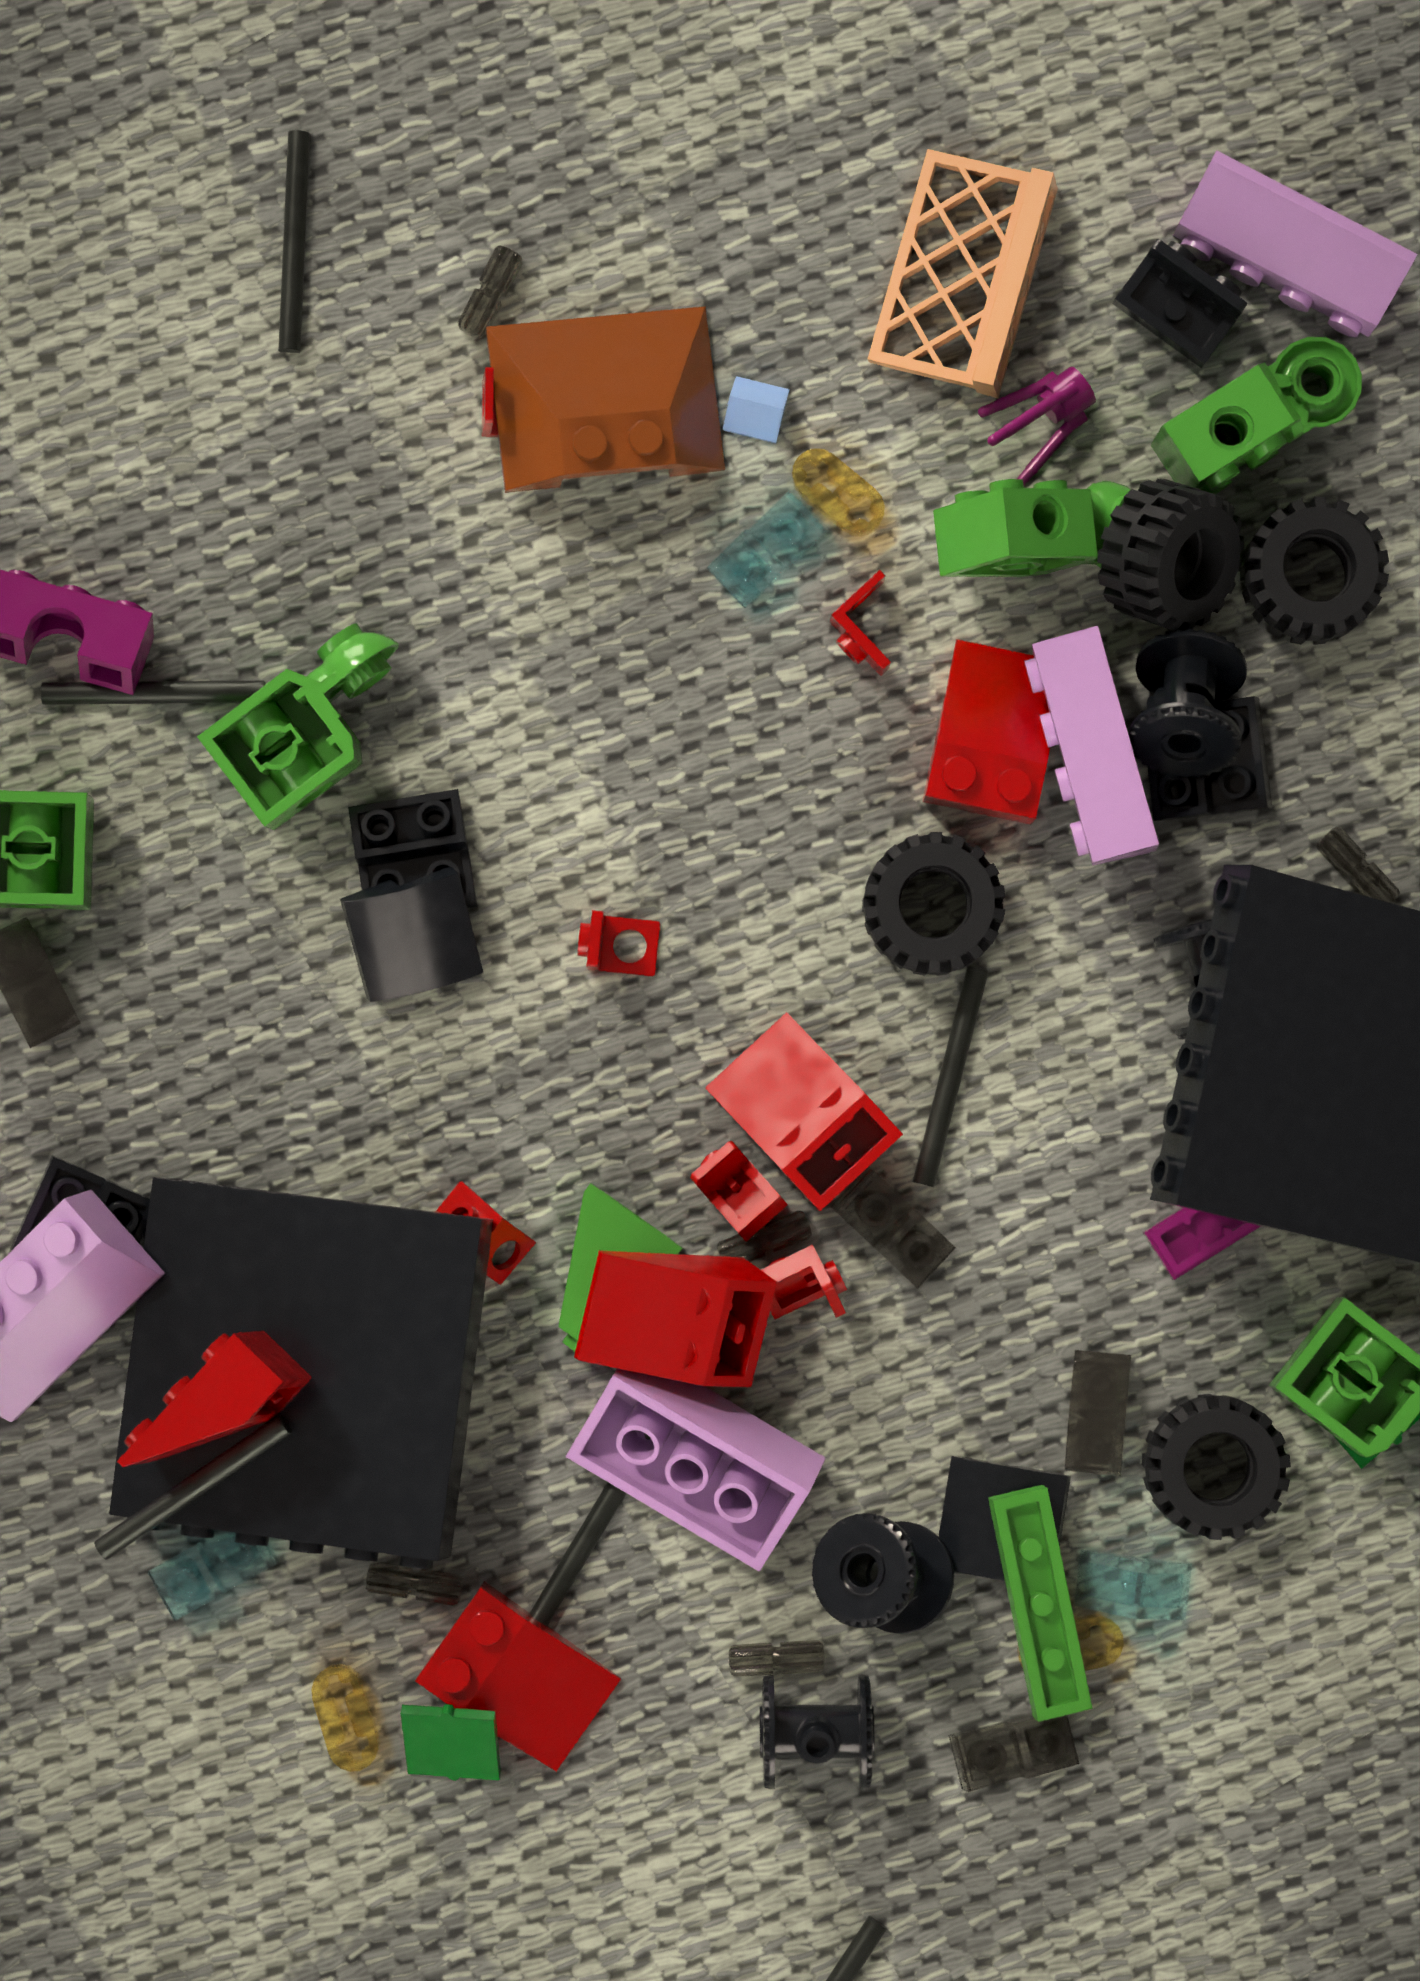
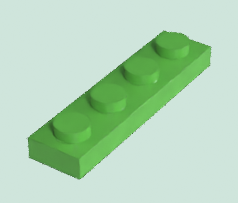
(1040, 1603)

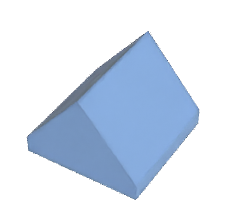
(755, 409)

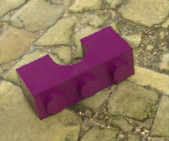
(111, 634)

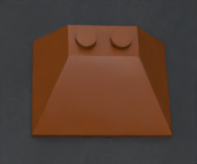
(605, 397)

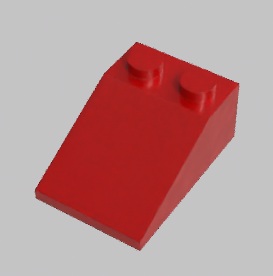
(989, 737)
(521, 1670)

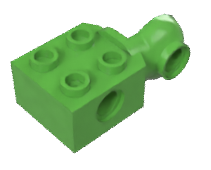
(1259, 414)
(1024, 529)
(288, 736)
(46, 849)
(1353, 1379)

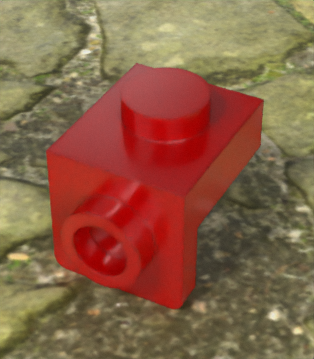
(738, 1190)
(802, 1280)

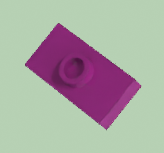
(1192, 1238)

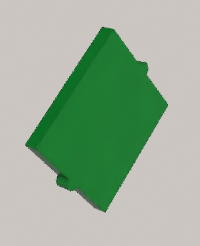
(451, 1742)

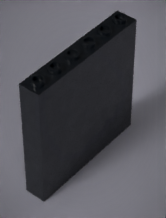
(1301, 1067)
(378, 1316)

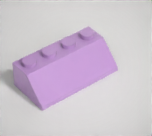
(1293, 246)
(1093, 746)
(63, 1294)
(704, 1462)

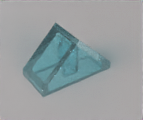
(1132, 1585)

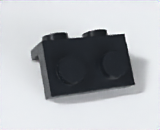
(1181, 301)

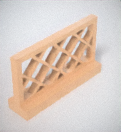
(1009, 284)

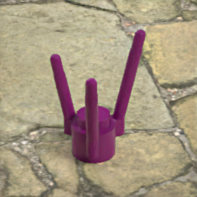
(1060, 398)

